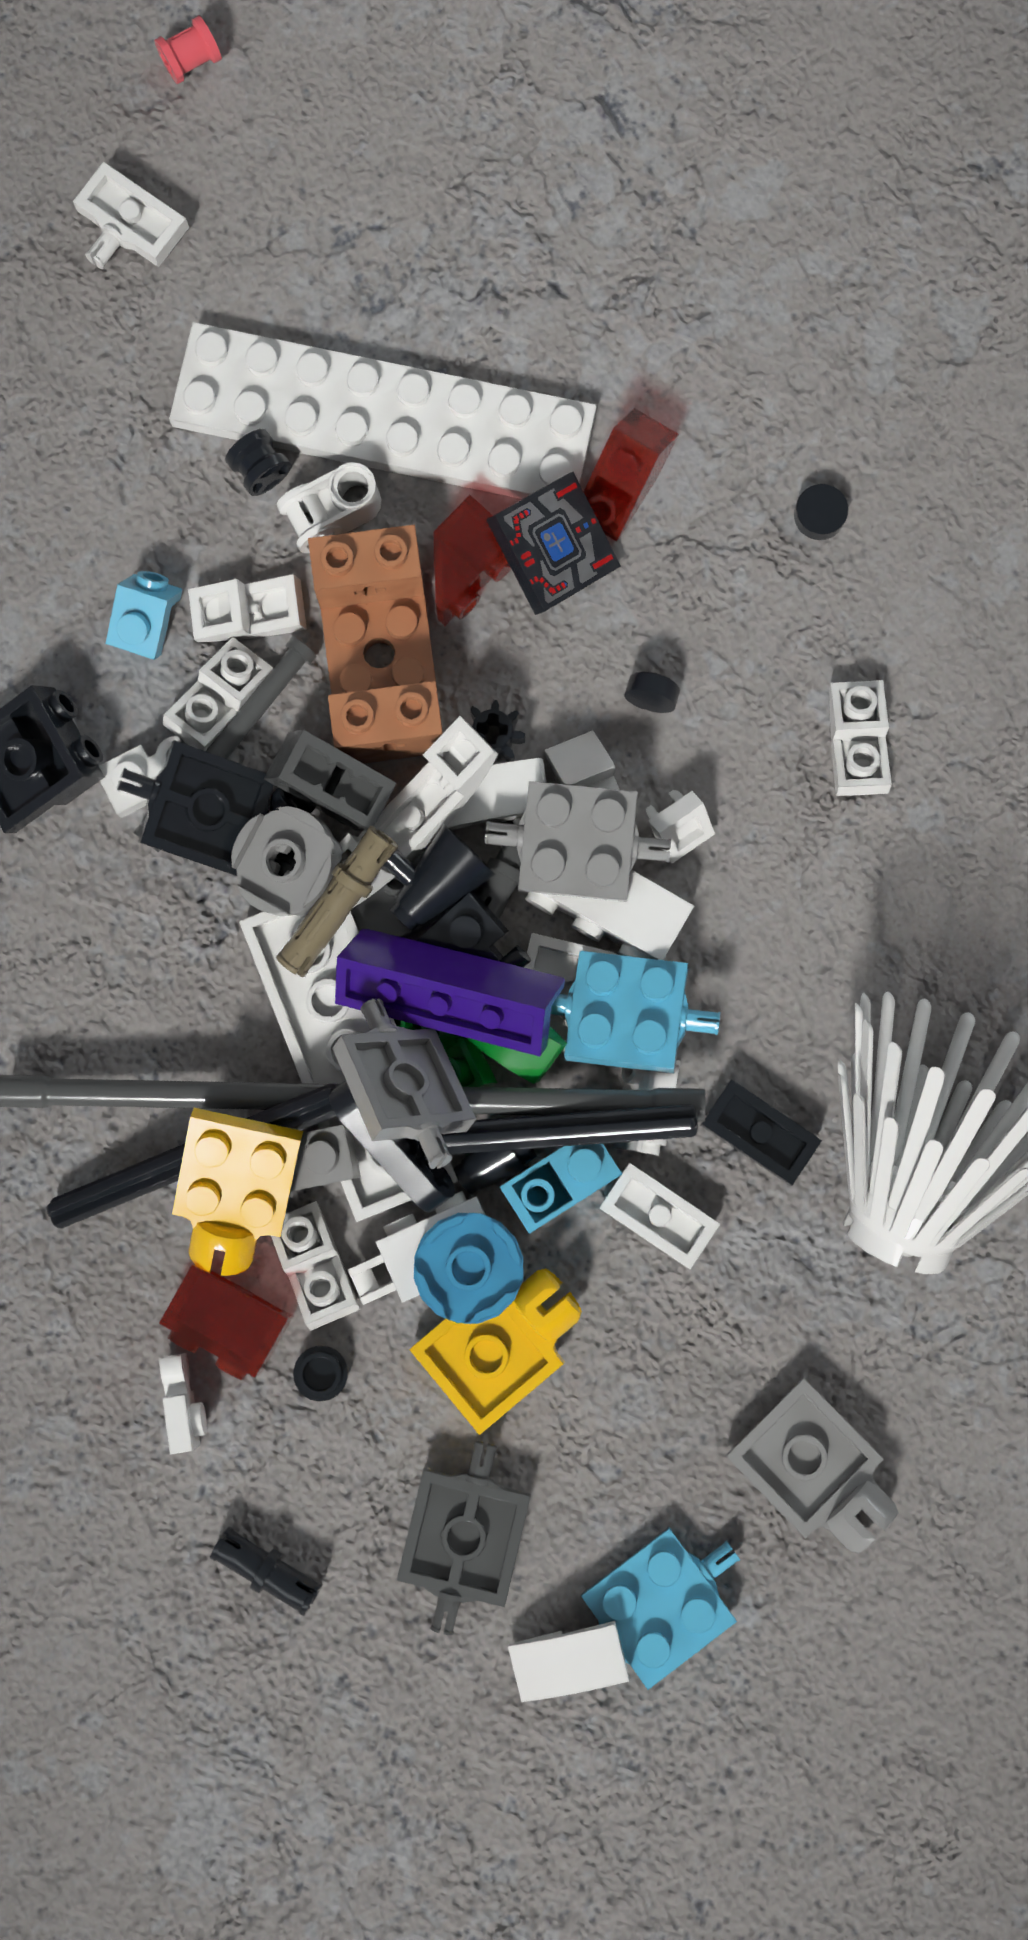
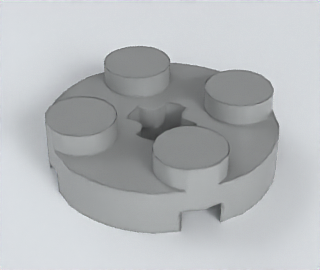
(258, 872)

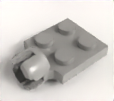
(815, 1468)

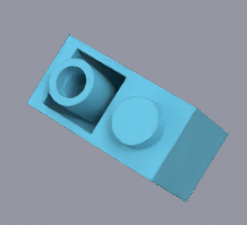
(559, 1183)

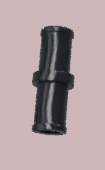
(266, 1571)

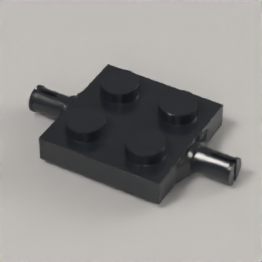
(198, 804)

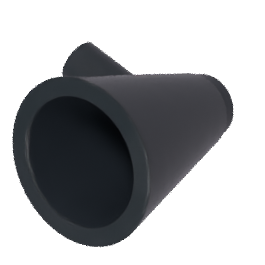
(439, 880)

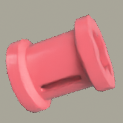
(188, 49)

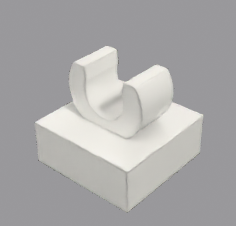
(682, 822)

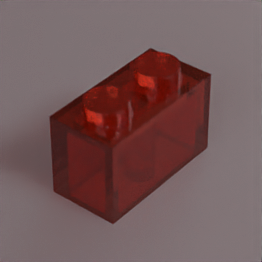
(225, 1321)

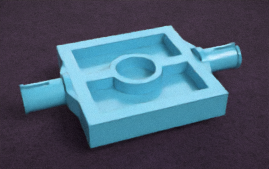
(629, 1012)
(663, 1604)

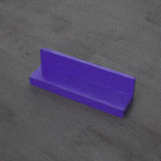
(448, 990)

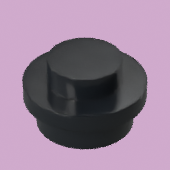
(320, 1373)

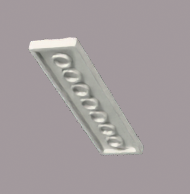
(379, 413)

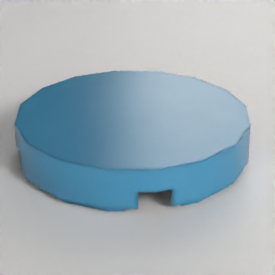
(468, 1268)

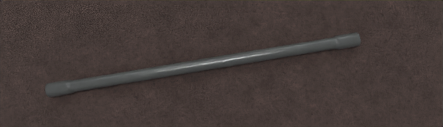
(43, 1091)

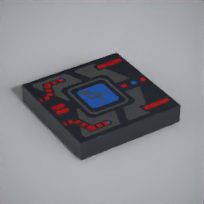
(553, 543)

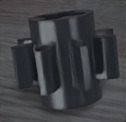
(505, 722)

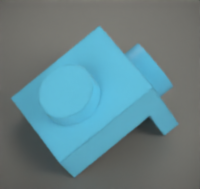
(142, 613)

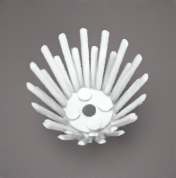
(919, 1181)

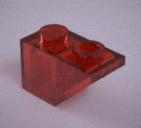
(628, 470)
(465, 560)

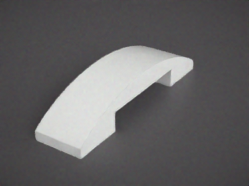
(433, 796)

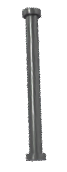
(259, 701)

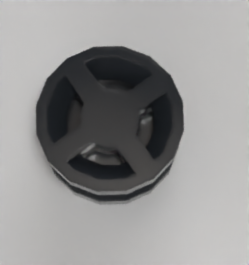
(258, 462)

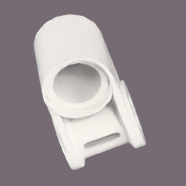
(326, 504)

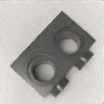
(330, 780)

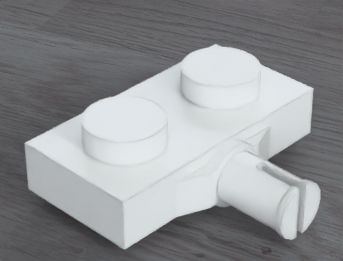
(127, 218)

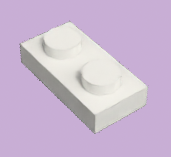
(659, 1216)

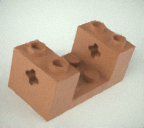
(369, 596)

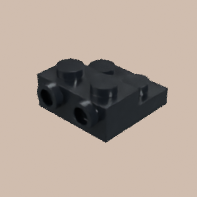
(42, 756)

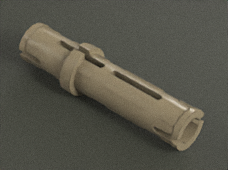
(344, 891)

